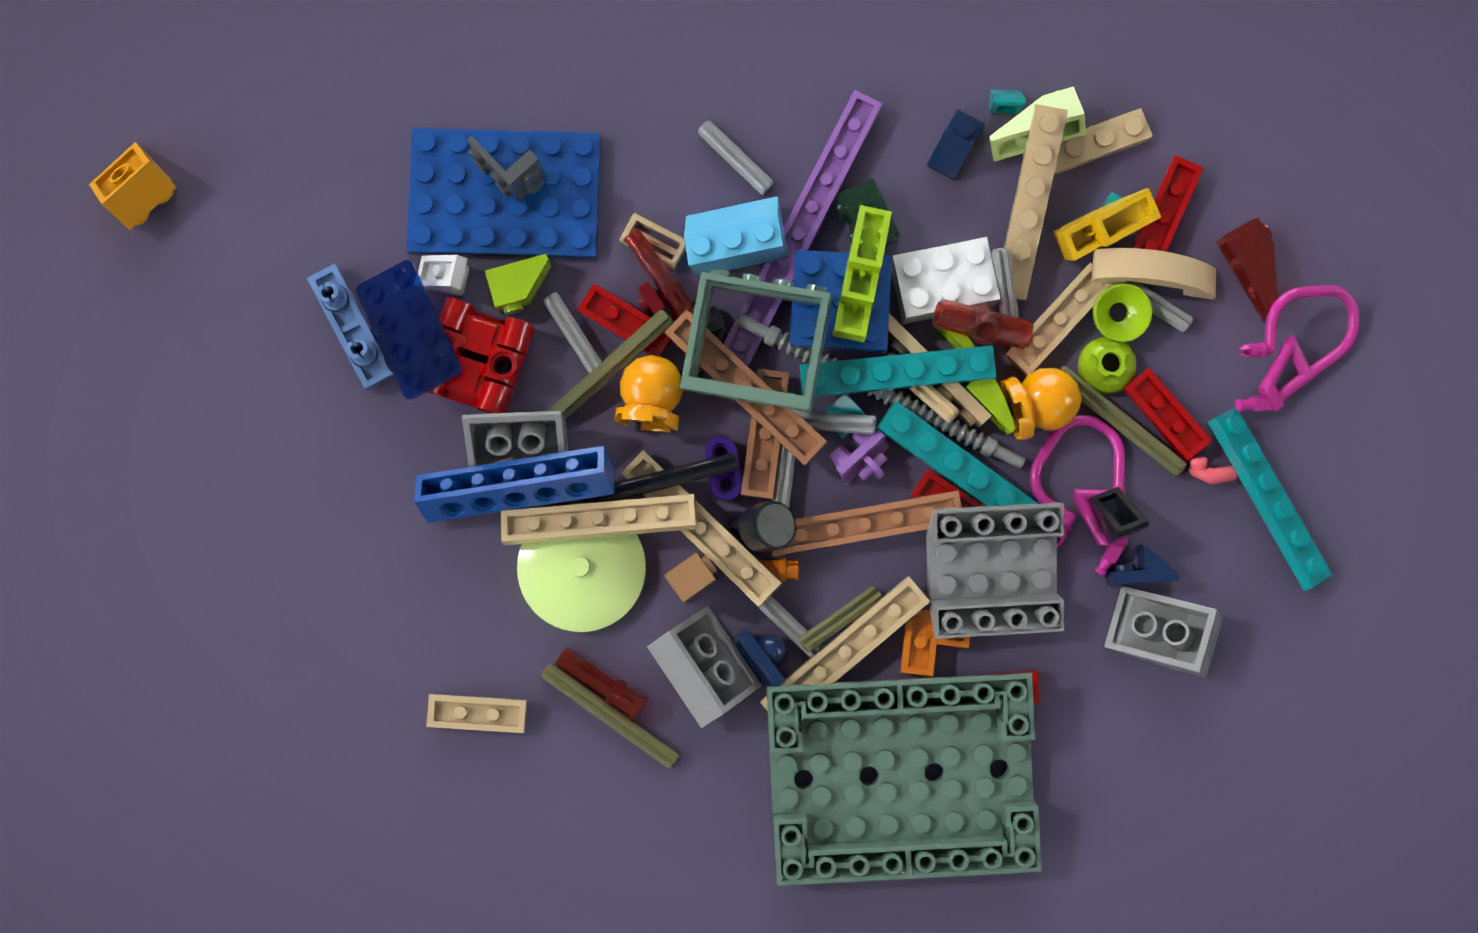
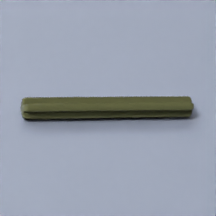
(613, 364)
(1128, 426)
(610, 715)

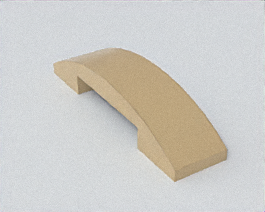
(1155, 268)

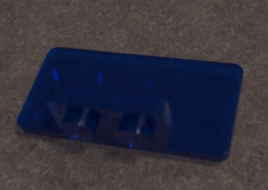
(408, 330)

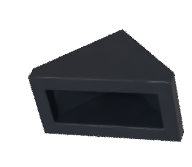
(1117, 515)

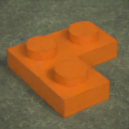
(920, 645)

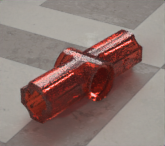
(999, 329)

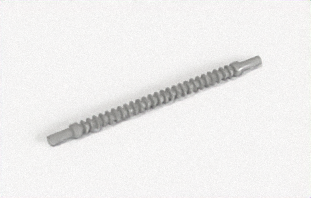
(987, 446)

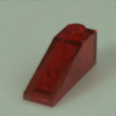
(1253, 262)

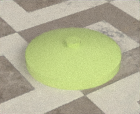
(582, 581)

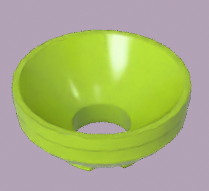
(1137, 317)
(1093, 372)

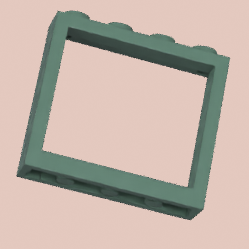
(753, 285)

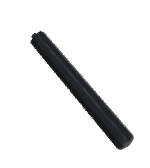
(670, 477)

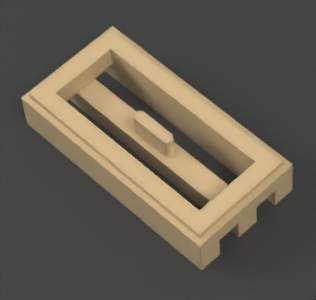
(678, 254)

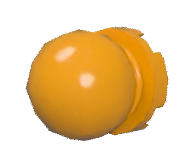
(650, 394)
(1043, 401)

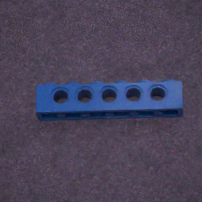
(514, 484)

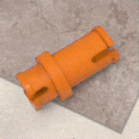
(783, 568)

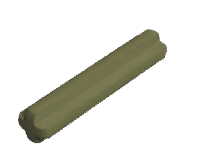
(840, 619)

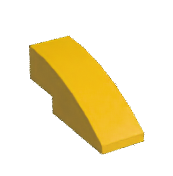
(1106, 225)

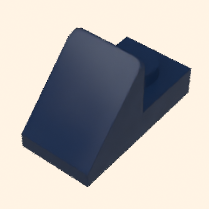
(955, 144)
(1150, 570)

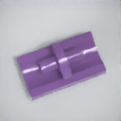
(864, 460)

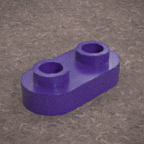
(734, 476)

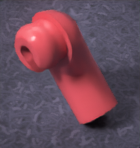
(1199, 470)

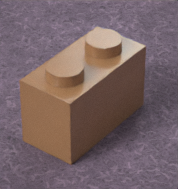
(691, 576)

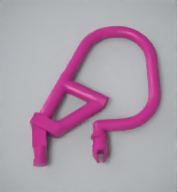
(1271, 397)
(1082, 496)

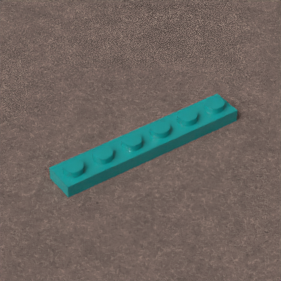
(903, 371)
(949, 459)
(1270, 499)

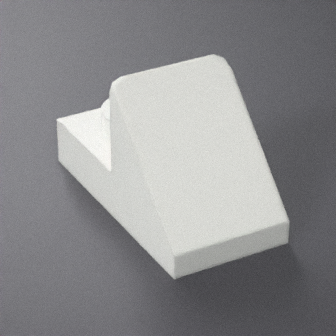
(444, 273)

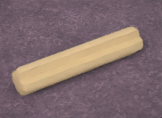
(935, 401)

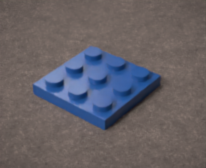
(828, 271)

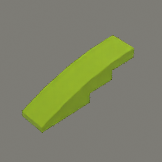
(862, 273)
(984, 391)

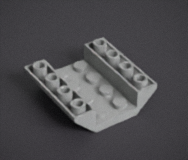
(994, 570)

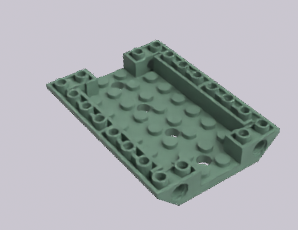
(902, 819)

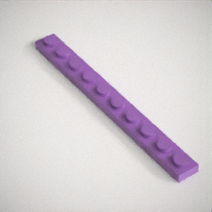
(808, 215)

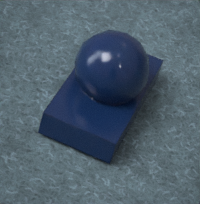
(763, 655)

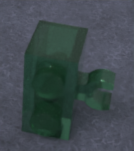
(866, 195)

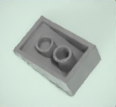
(1164, 631)

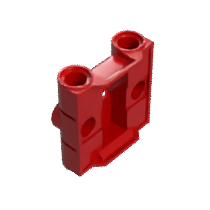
(499, 340)

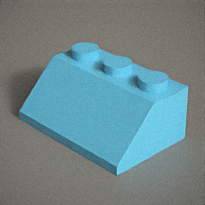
(735, 236)

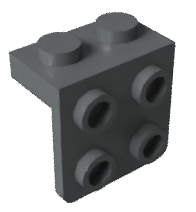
(519, 180)

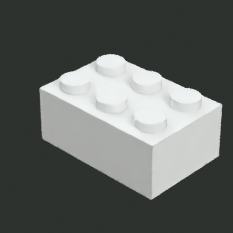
(950, 272)

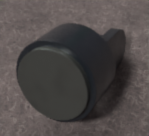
(766, 526)

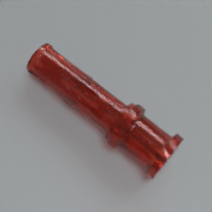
(668, 287)
(615, 691)

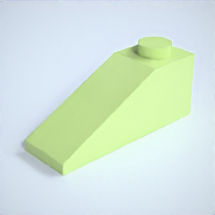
(1013, 136)

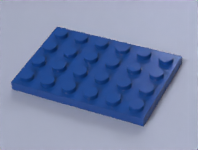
(464, 213)

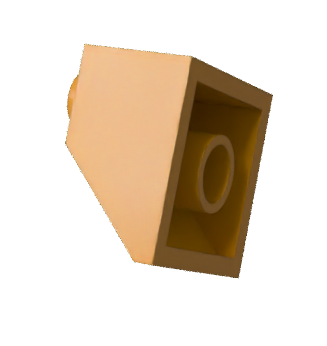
(132, 187)

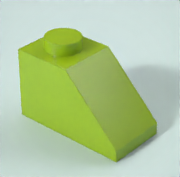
(517, 283)

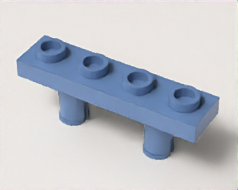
(350, 326)

